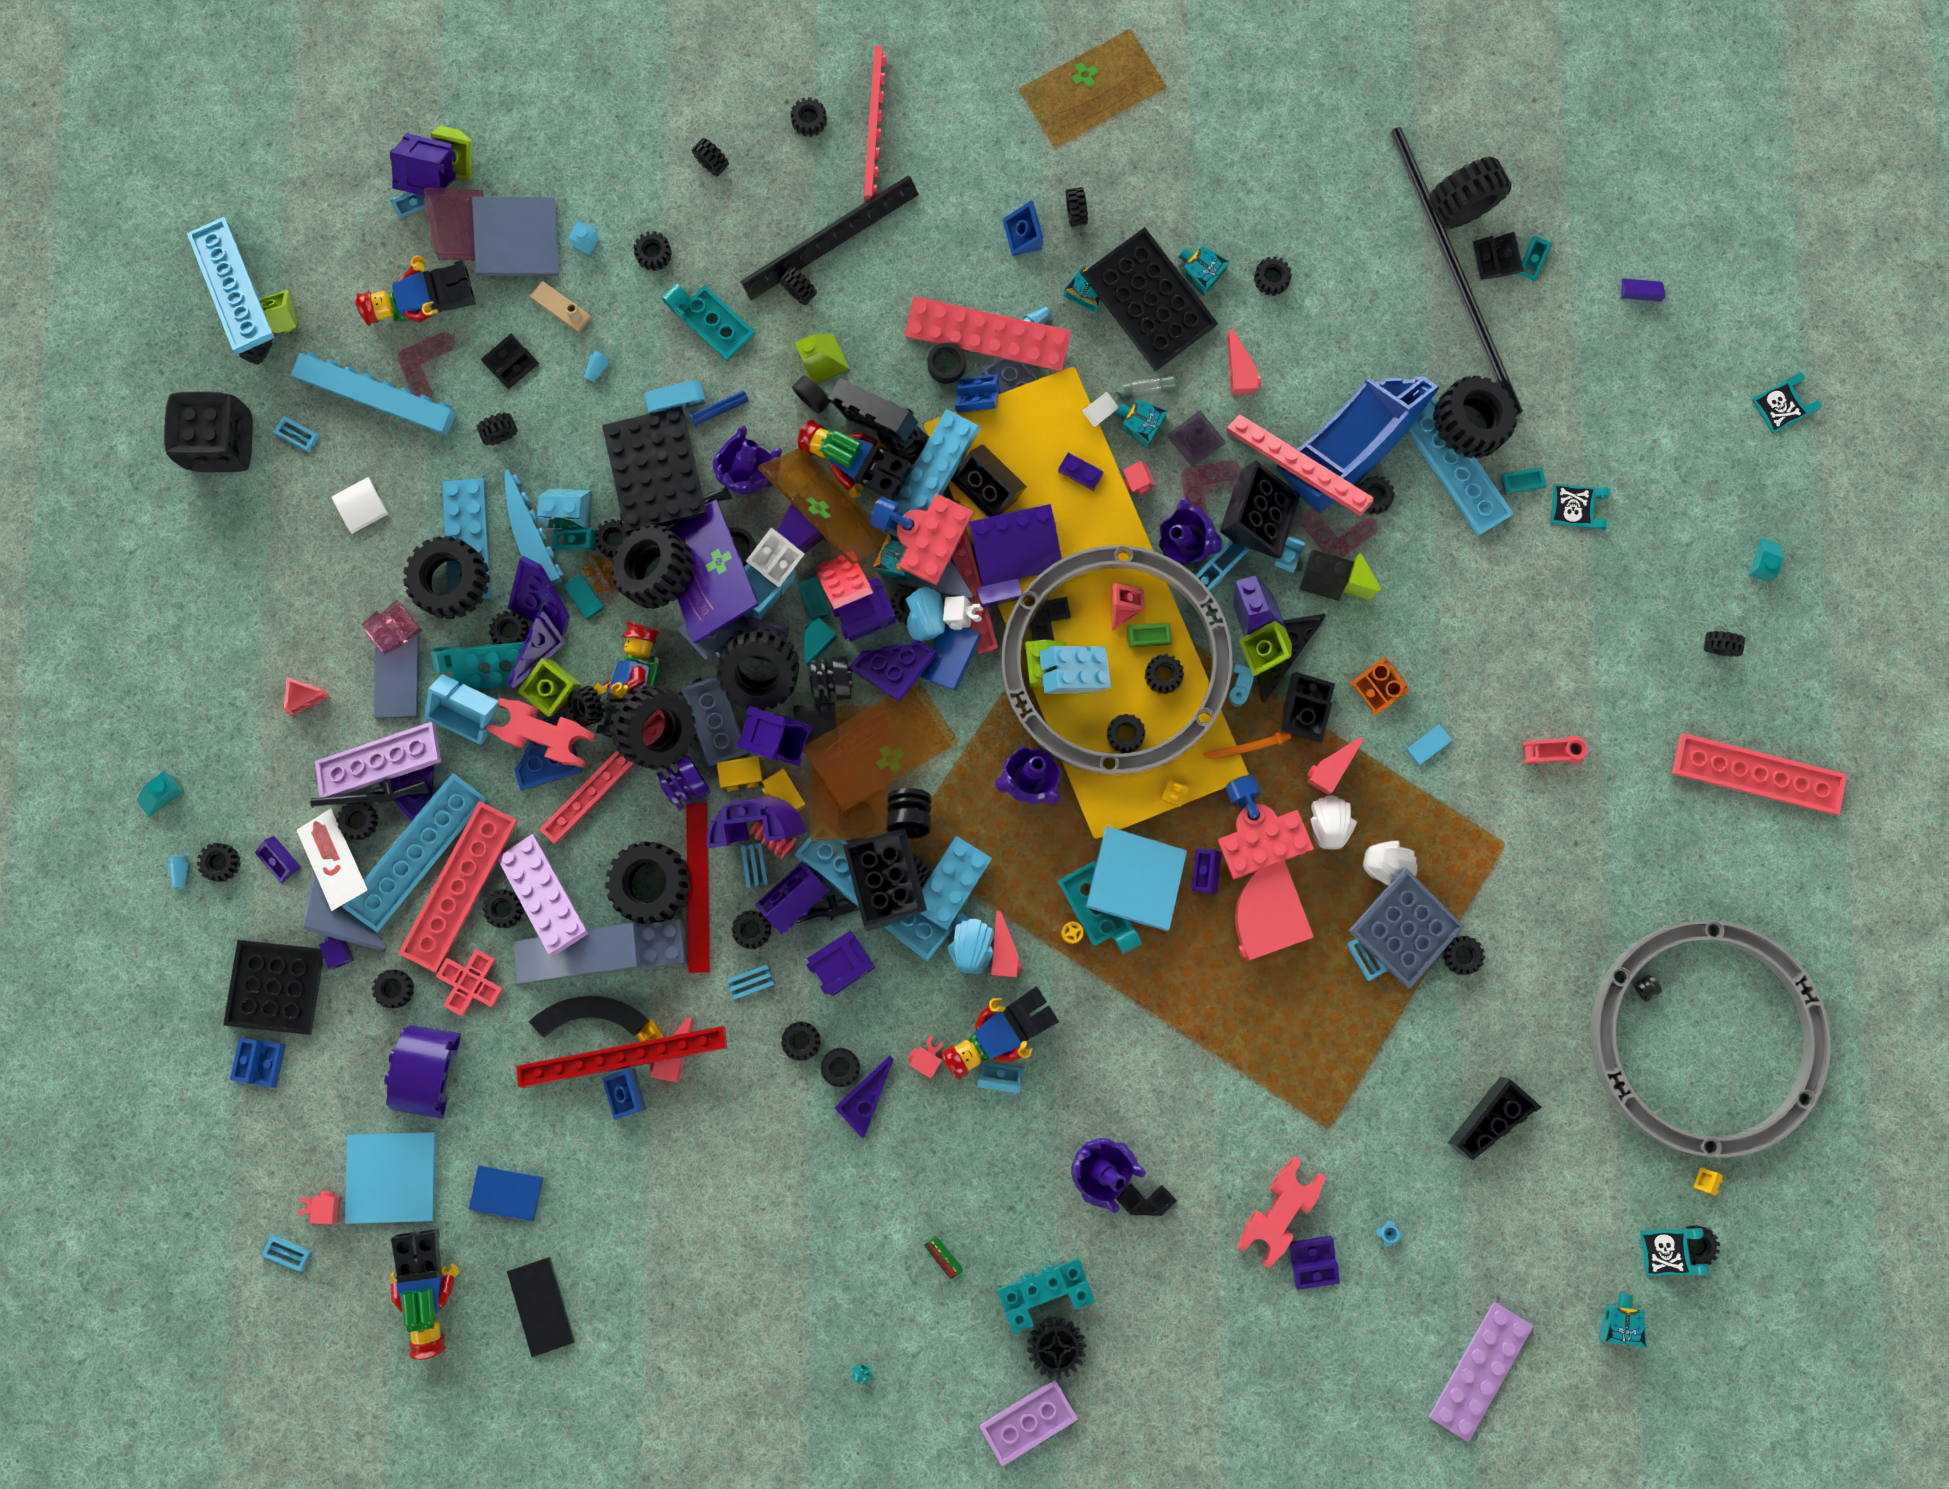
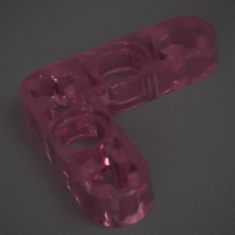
(415, 364)
(1201, 479)
(1340, 542)

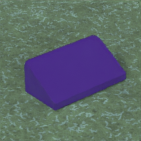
(1642, 290)
(999, 593)
(277, 859)
(1206, 871)

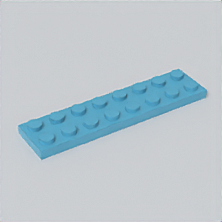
(230, 286)
(1460, 476)
(415, 852)
(830, 862)

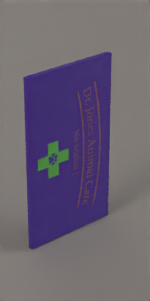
(719, 581)

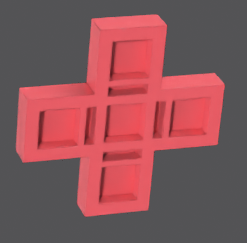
(469, 982)

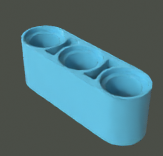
(682, 394)

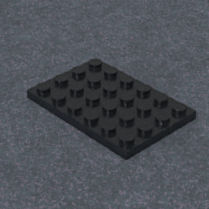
(1149, 299)
(654, 470)

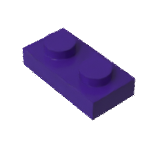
(1080, 471)

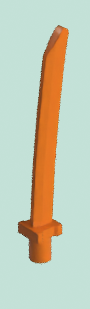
(1276, 739)

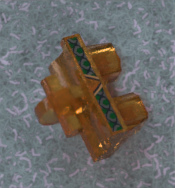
(601, 568)

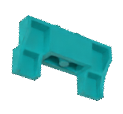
(1042, 1288)

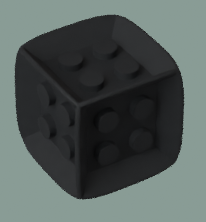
(208, 431)

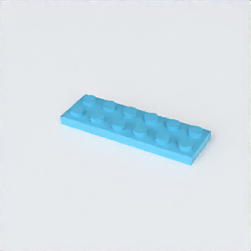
(937, 462)
(466, 519)

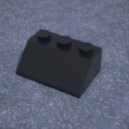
(988, 481)

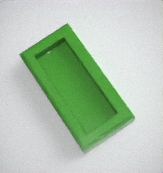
(1149, 635)

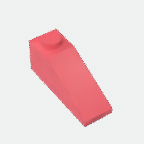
(1241, 368)
(1330, 770)
(1004, 956)
(671, 1069)

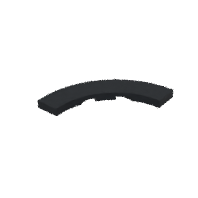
(585, 1008)

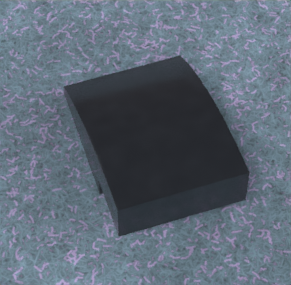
(1307, 706)

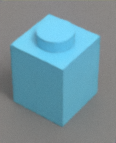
(583, 237)

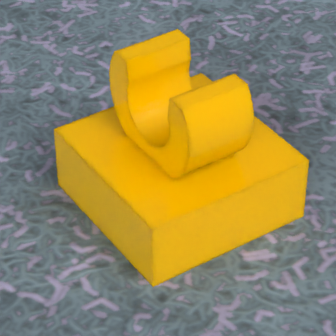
(1174, 793)
(649, 1032)
(1708, 1181)

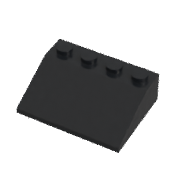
(1260, 511)
(885, 879)

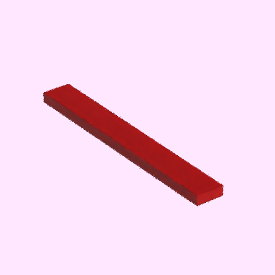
(698, 902)

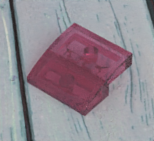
(391, 627)

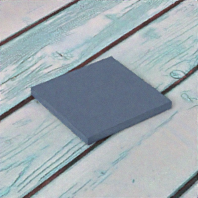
(515, 236)
(1406, 928)

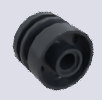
(831, 679)
(909, 810)

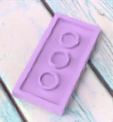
(1028, 1422)

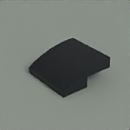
(1498, 256)
(509, 361)
(819, 716)

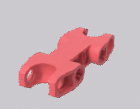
(525, 727)
(1273, 1224)

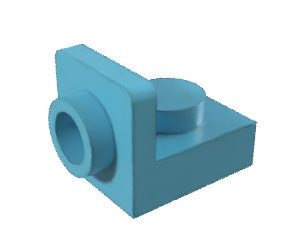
(1290, 554)

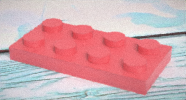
(842, 581)

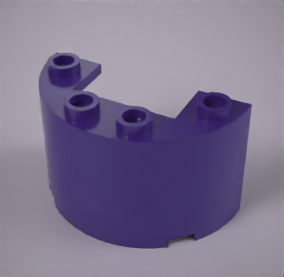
(778, 818)
(420, 1071)

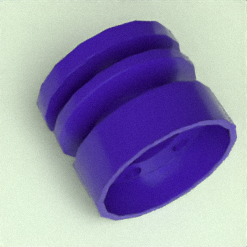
(683, 783)

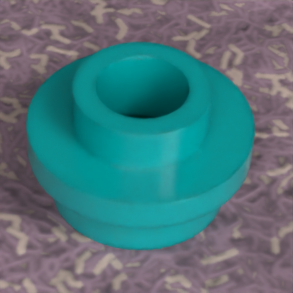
(861, 1374)

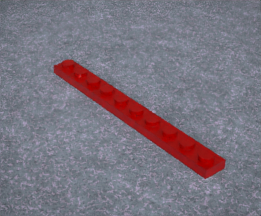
(621, 1057)

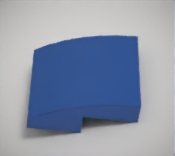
(977, 393)
(257, 1062)

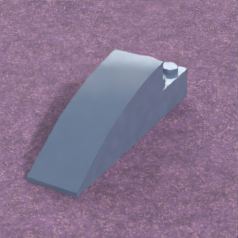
(604, 951)

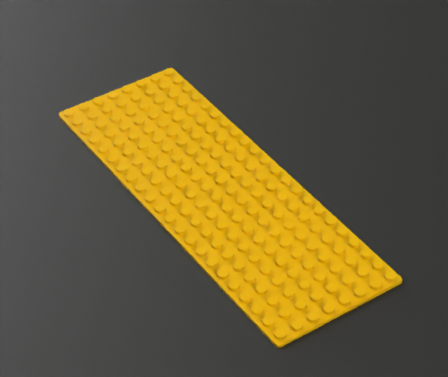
(1031, 437)

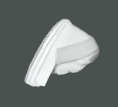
(1331, 822)
(1387, 860)

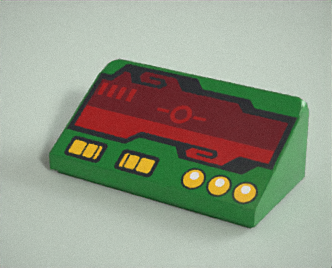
(943, 1257)

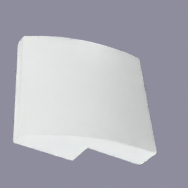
(359, 505)
(775, 557)

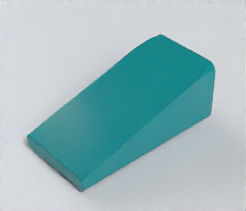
(1535, 256)
(575, 540)

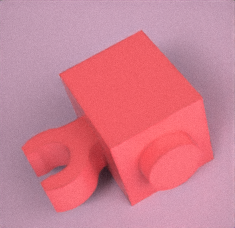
(1139, 478)
(925, 1060)
(323, 1208)

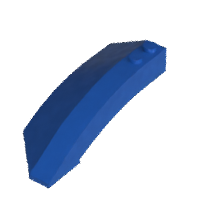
(1363, 432)

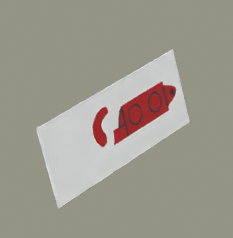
(331, 860)

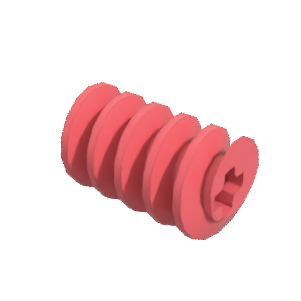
(782, 846)

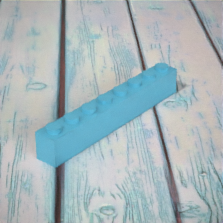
(373, 393)

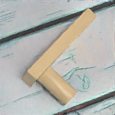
(560, 306)

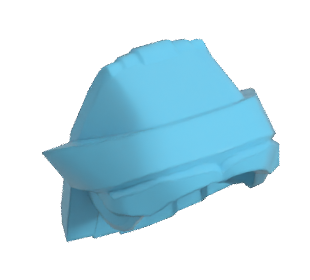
(925, 614)
(972, 946)

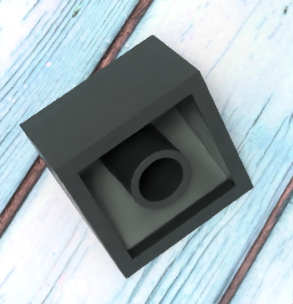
(1326, 575)

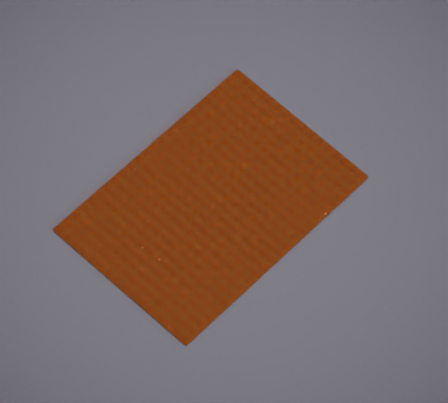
(1287, 1019)

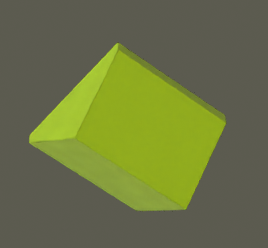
(1361, 580)

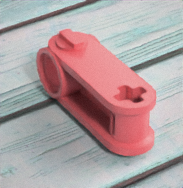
(1554, 751)

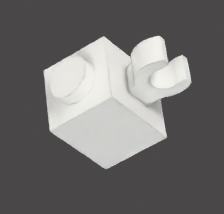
(959, 612)

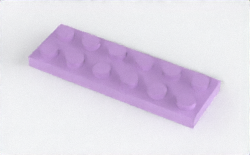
(378, 761)
(542, 895)
(1481, 1371)

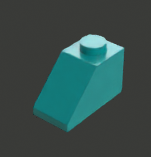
(1767, 560)
(817, 639)
(158, 793)

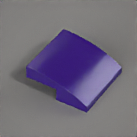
(1314, 1262)

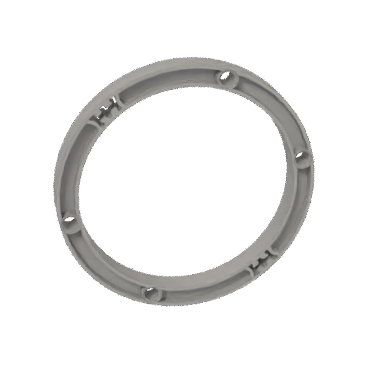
(1107, 558)
(1813, 1024)

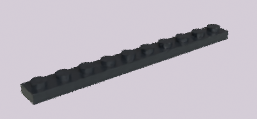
(830, 237)

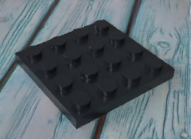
(274, 987)

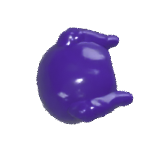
(738, 464)
(1189, 535)
(1031, 777)
(1103, 1171)

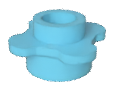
(1395, 1233)

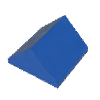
(1023, 230)
(624, 1093)

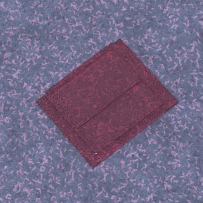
(451, 222)

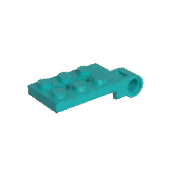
(698, 308)
(466, 663)
(1097, 926)

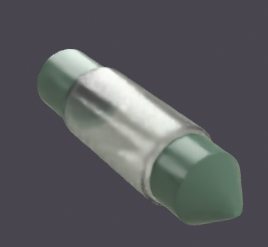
(1147, 386)

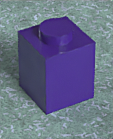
(335, 952)

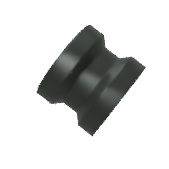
(1648, 988)

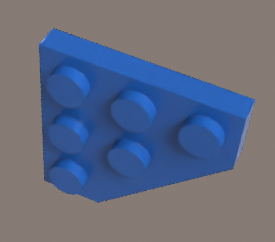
(538, 770)

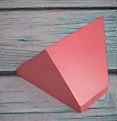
(1125, 603)
(301, 696)

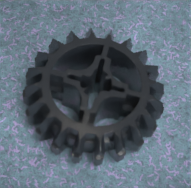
(1046, 1348)

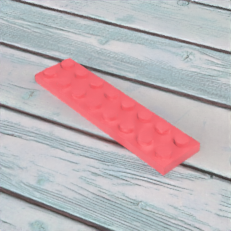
(988, 333)
(1759, 774)
(458, 887)

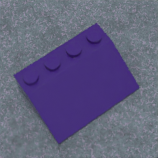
(1015, 544)

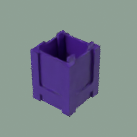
(421, 164)
(866, 614)
(774, 736)
(840, 963)

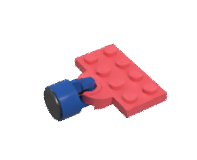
(926, 535)
(1260, 835)

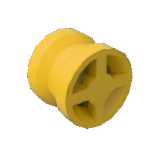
(1075, 932)

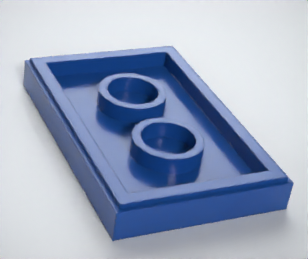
(953, 656)
(506, 1193)

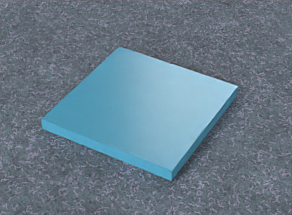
(1136, 878)
(390, 1177)

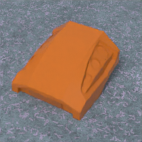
(1380, 685)

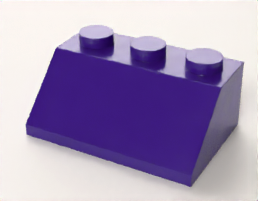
(792, 898)

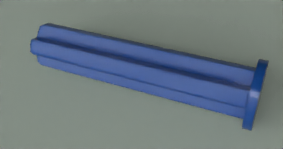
(718, 408)

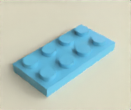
(953, 882)

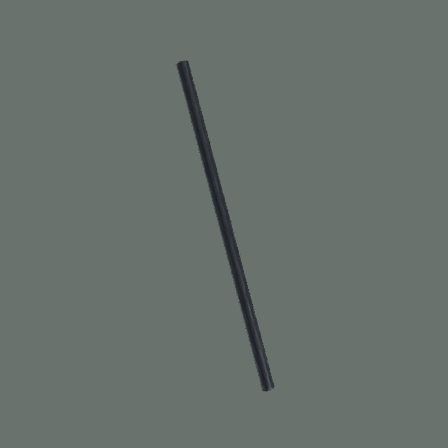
(1454, 267)

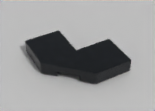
(1051, 611)
(1154, 1205)

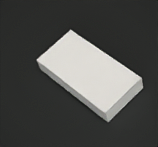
(1100, 409)

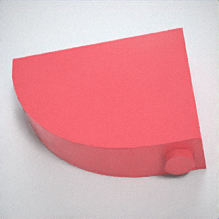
(1269, 913)

